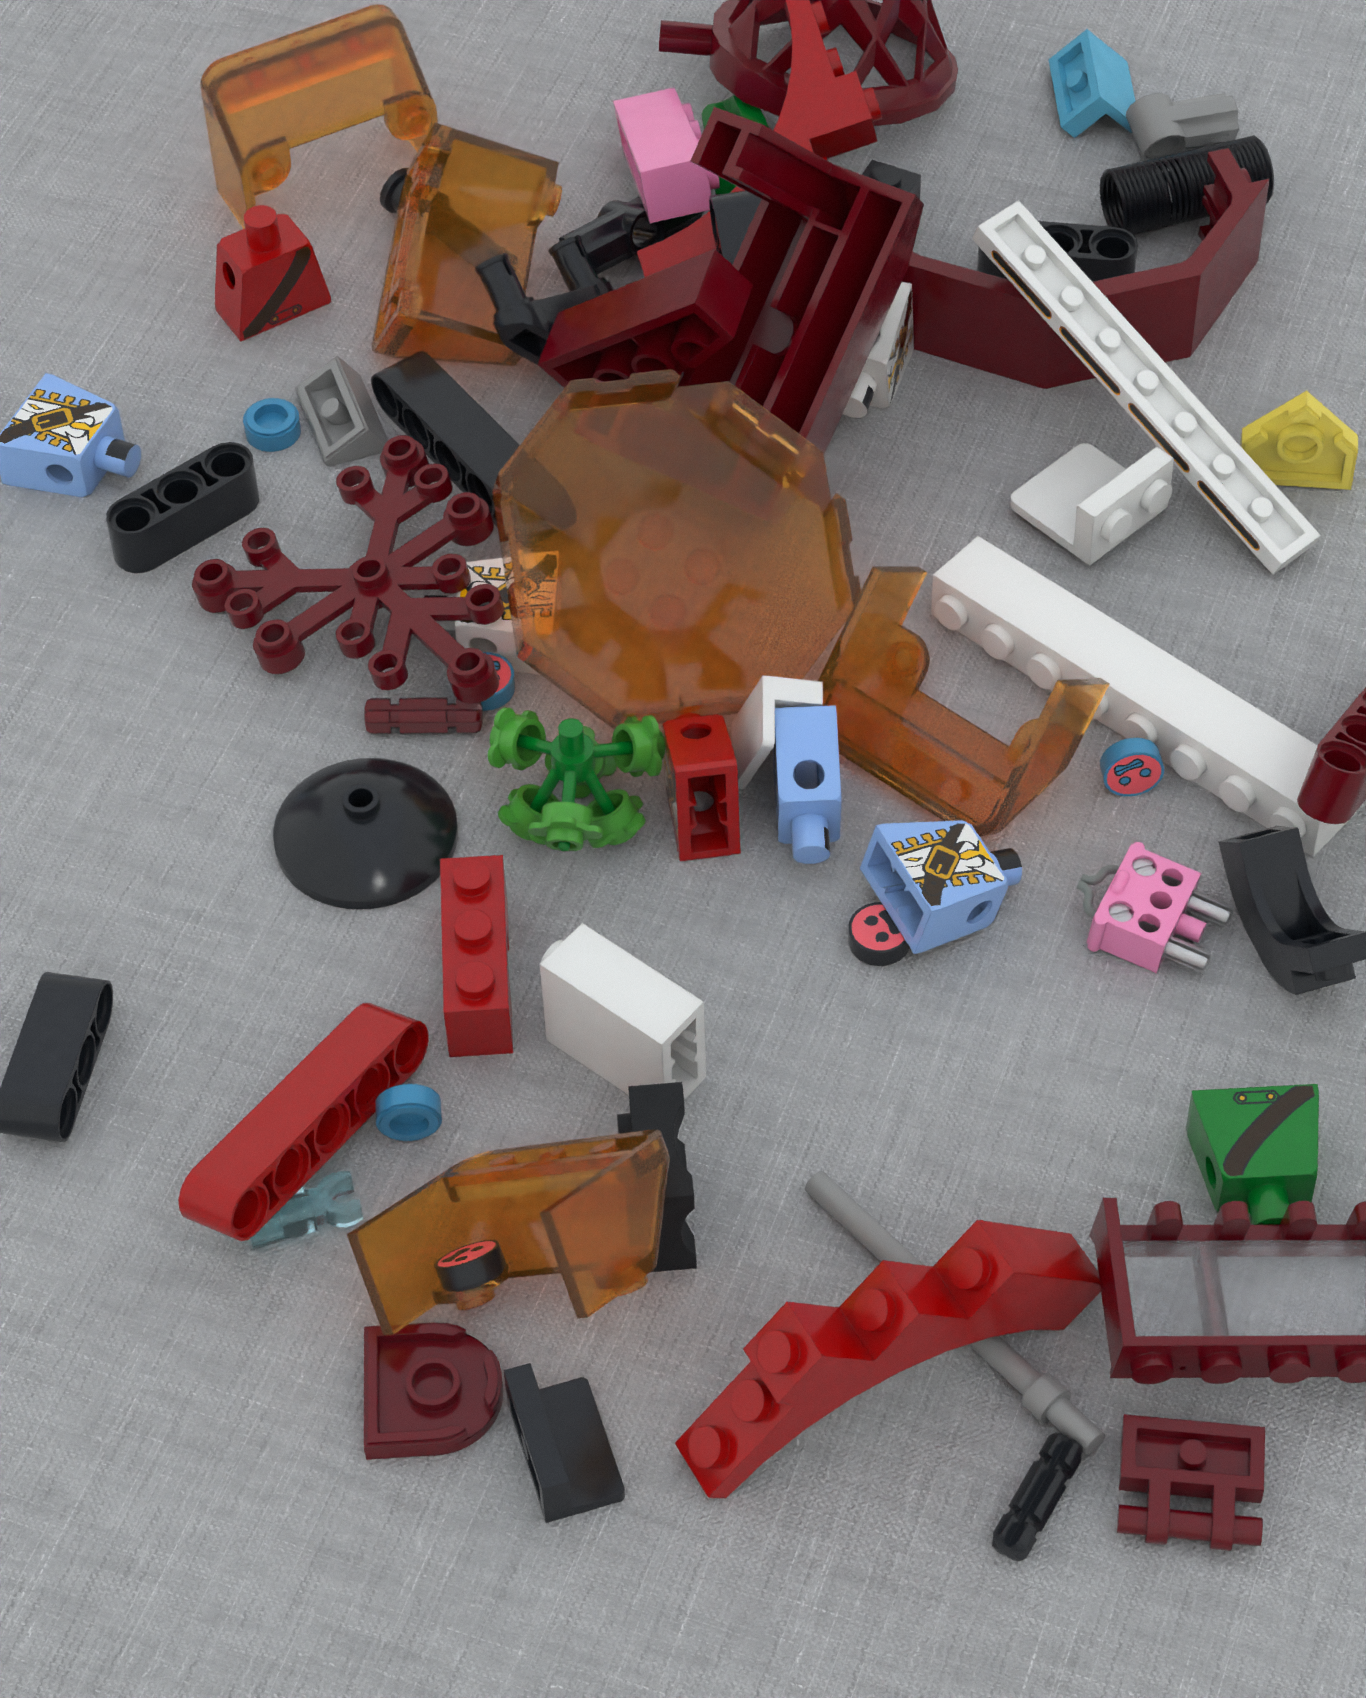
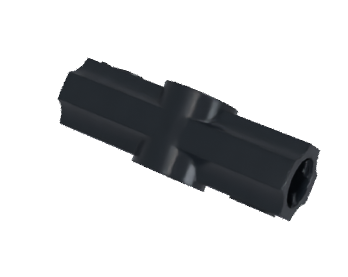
(623, 230)

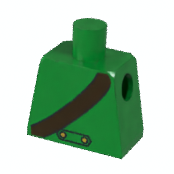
(1256, 1146)

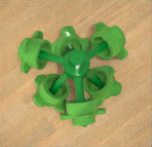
(579, 763)

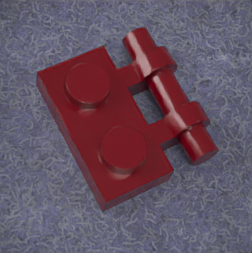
(1191, 1461)

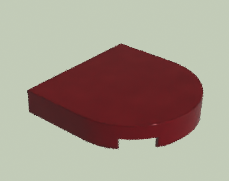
(427, 1390)

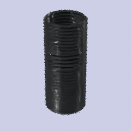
(1139, 195)

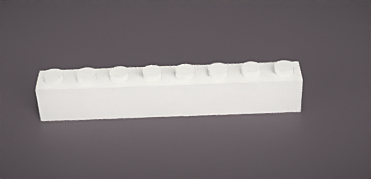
(1151, 694)

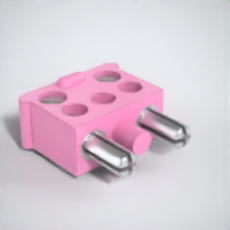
(1147, 910)

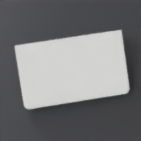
(755, 723)

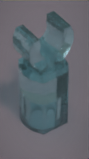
(311, 1209)

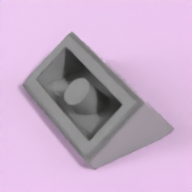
(341, 413)

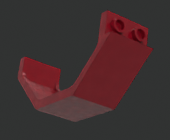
(995, 329)

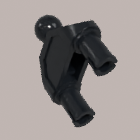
(527, 322)

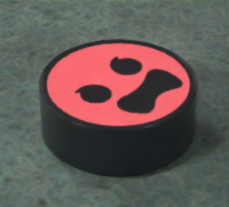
(875, 936)
(470, 1266)

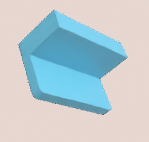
(1090, 83)

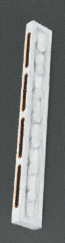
(1146, 387)

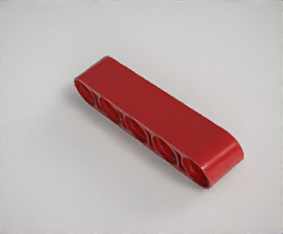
(302, 1122)

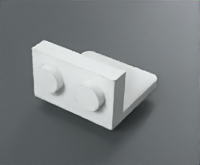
(1094, 501)

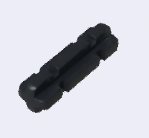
(1037, 1497)

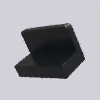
(563, 1444)

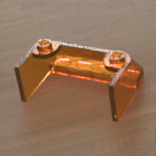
(307, 89)
(921, 743)
(553, 1208)

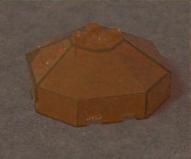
(669, 547)

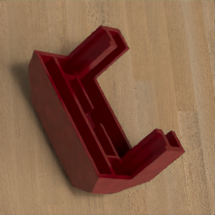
(821, 270)

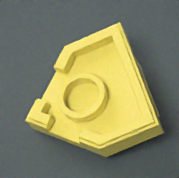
(1303, 445)

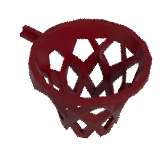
(734, 47)

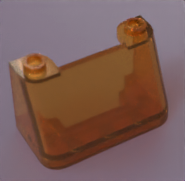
(456, 210)

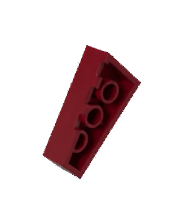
(650, 324)

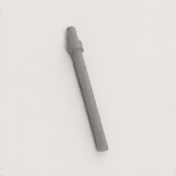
(1041, 1393)

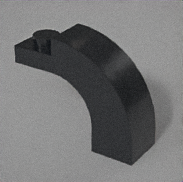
(1284, 913)

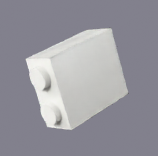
(621, 1014)

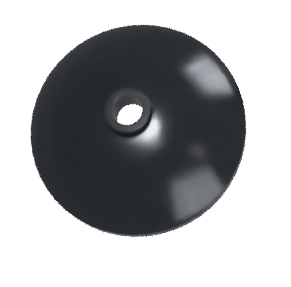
(369, 852)

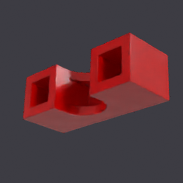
(475, 956)

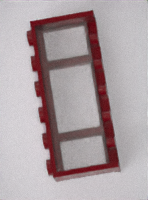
(1233, 1295)

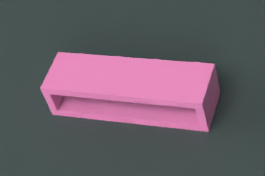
(658, 146)

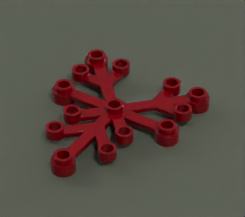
(372, 581)

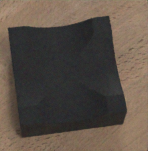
(663, 1109)

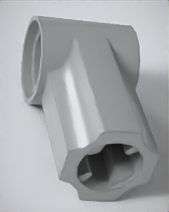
(1171, 127)

